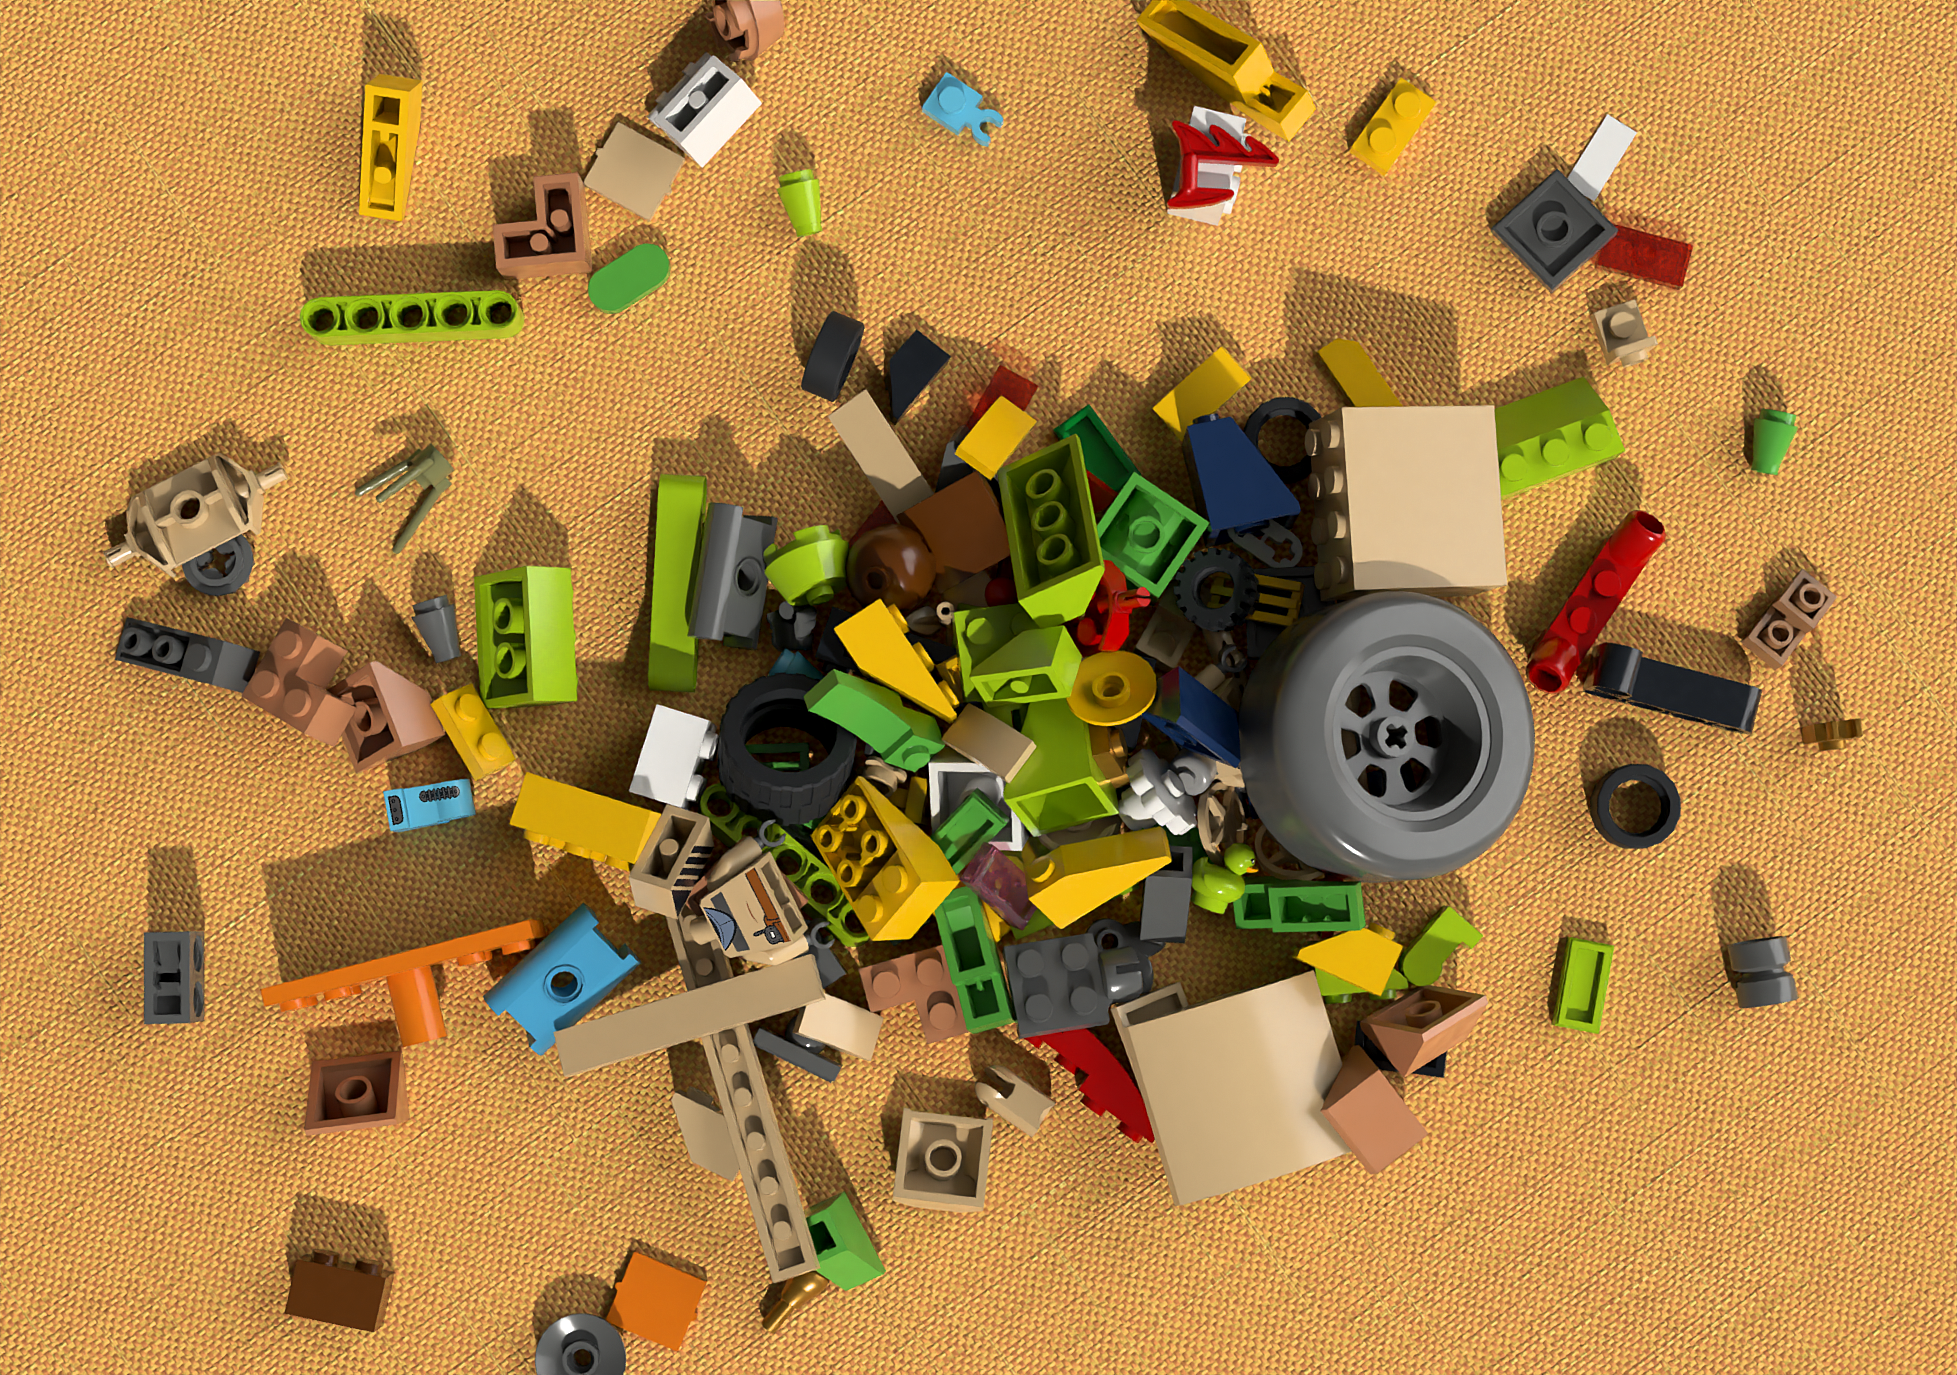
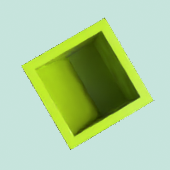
(1060, 778)

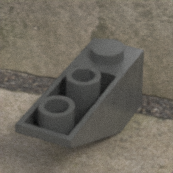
(187, 655)

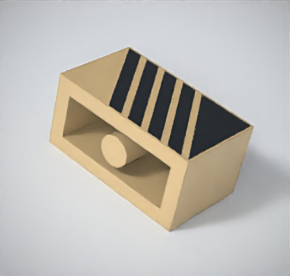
(671, 861)

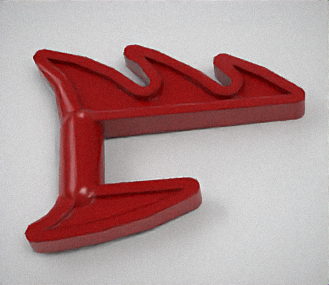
(1198, 148)

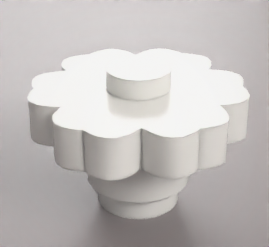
(1155, 796)

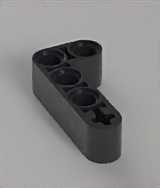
(1628, 678)

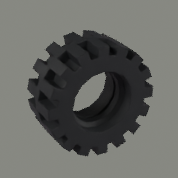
(1194, 575)

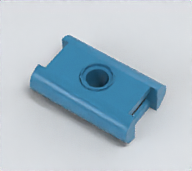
(573, 948)

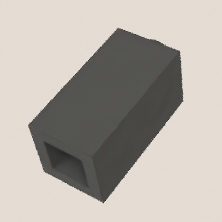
(1167, 899)

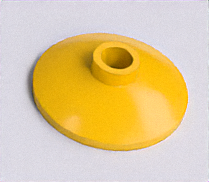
(1112, 688)

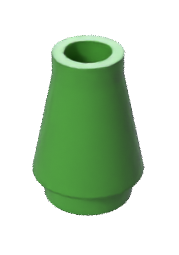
(1771, 439)

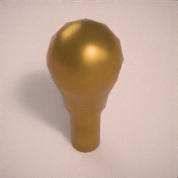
(793, 1296)

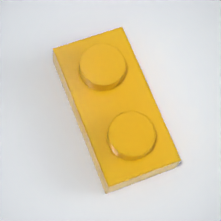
(1392, 126)
(473, 731)

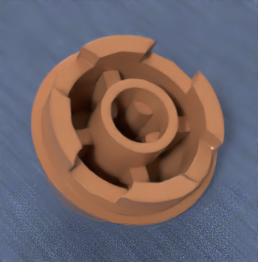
(746, 26)

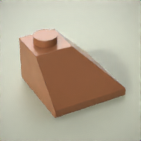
(389, 718)

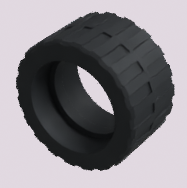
(772, 793)

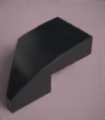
(911, 372)

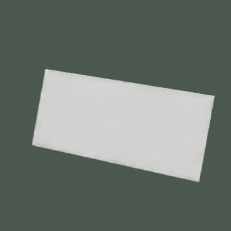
(1601, 157)

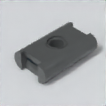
(731, 577)

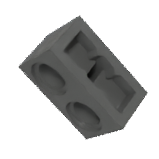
(173, 977)

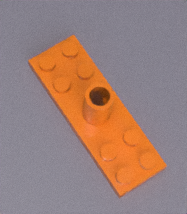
(407, 978)

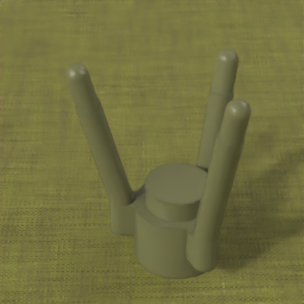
(428, 469)

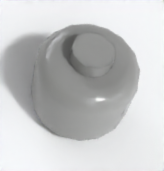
(1193, 770)

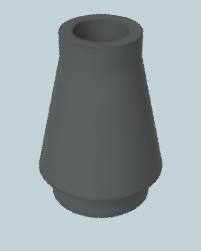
(438, 627)

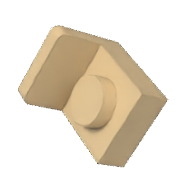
(1622, 334)

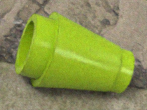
(801, 201)

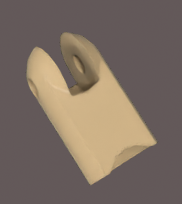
(1017, 1102)

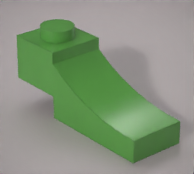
(878, 718)
(1300, 905)

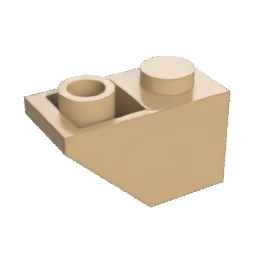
(705, 1132)

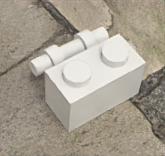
(704, 108)

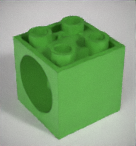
(1148, 535)

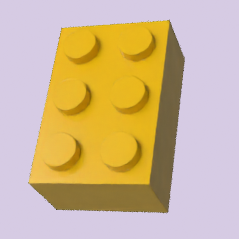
(582, 822)

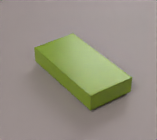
(1583, 985)

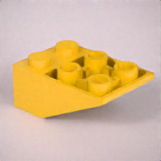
(884, 655)
(883, 863)

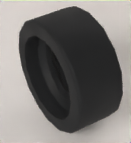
(832, 356)
(1283, 406)
(1659, 782)

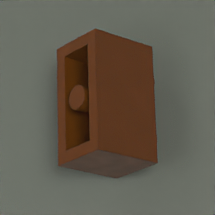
(340, 1290)

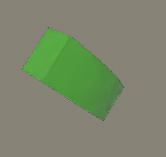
(974, 961)

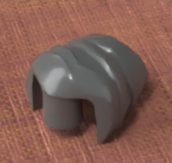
(792, 626)

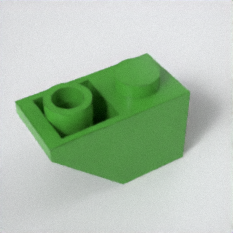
(842, 1243)

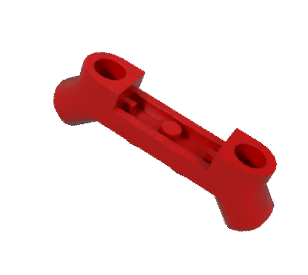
(1593, 601)

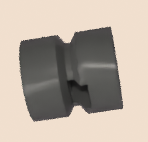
(1762, 972)

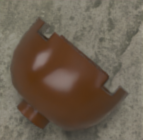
(890, 566)

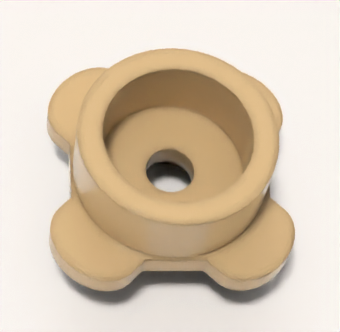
(882, 775)

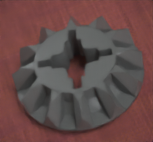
(212, 580)

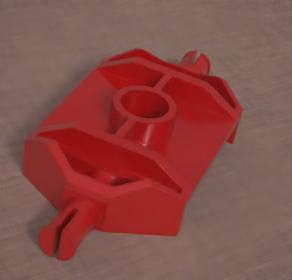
(1107, 614)

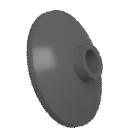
(580, 1331)

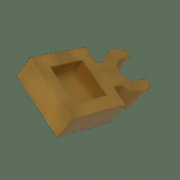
(1832, 734)
(1110, 753)

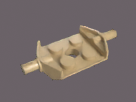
(228, 507)

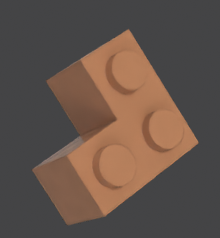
(555, 241)
(294, 683)
(921, 978)

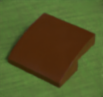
(961, 529)

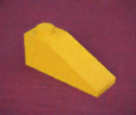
(389, 145)
(1093, 871)

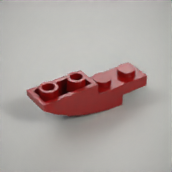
(1105, 1082)

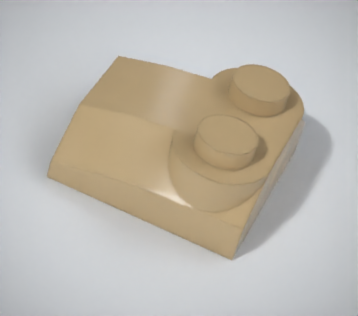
(942, 1162)

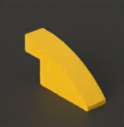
(1228, 64)

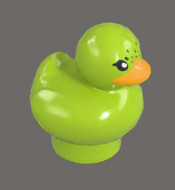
(1218, 885)

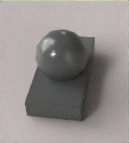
(798, 1051)

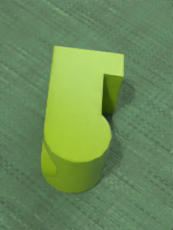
(1424, 956)

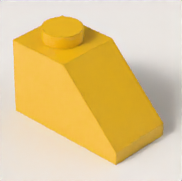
(1356, 957)

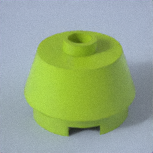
(809, 567)

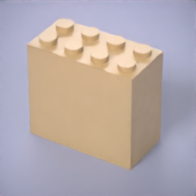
(1406, 501)

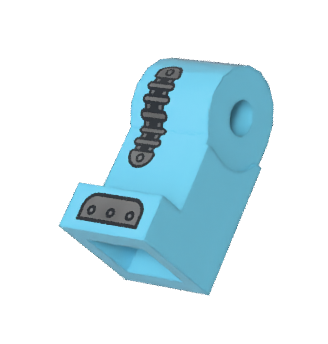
(428, 805)

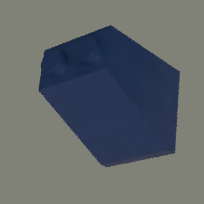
(1233, 482)

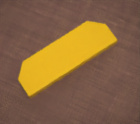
(1357, 374)

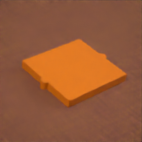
(656, 1301)

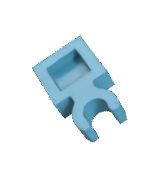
(957, 106)

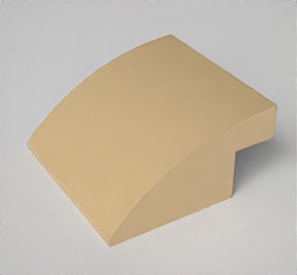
(1239, 1086)

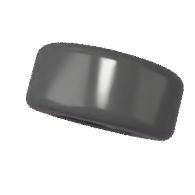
(1473, 719)

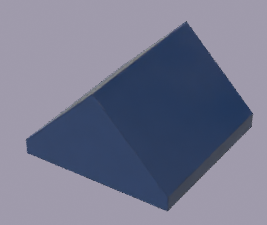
(1195, 717)

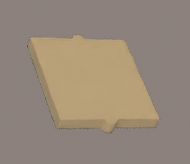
(634, 171)

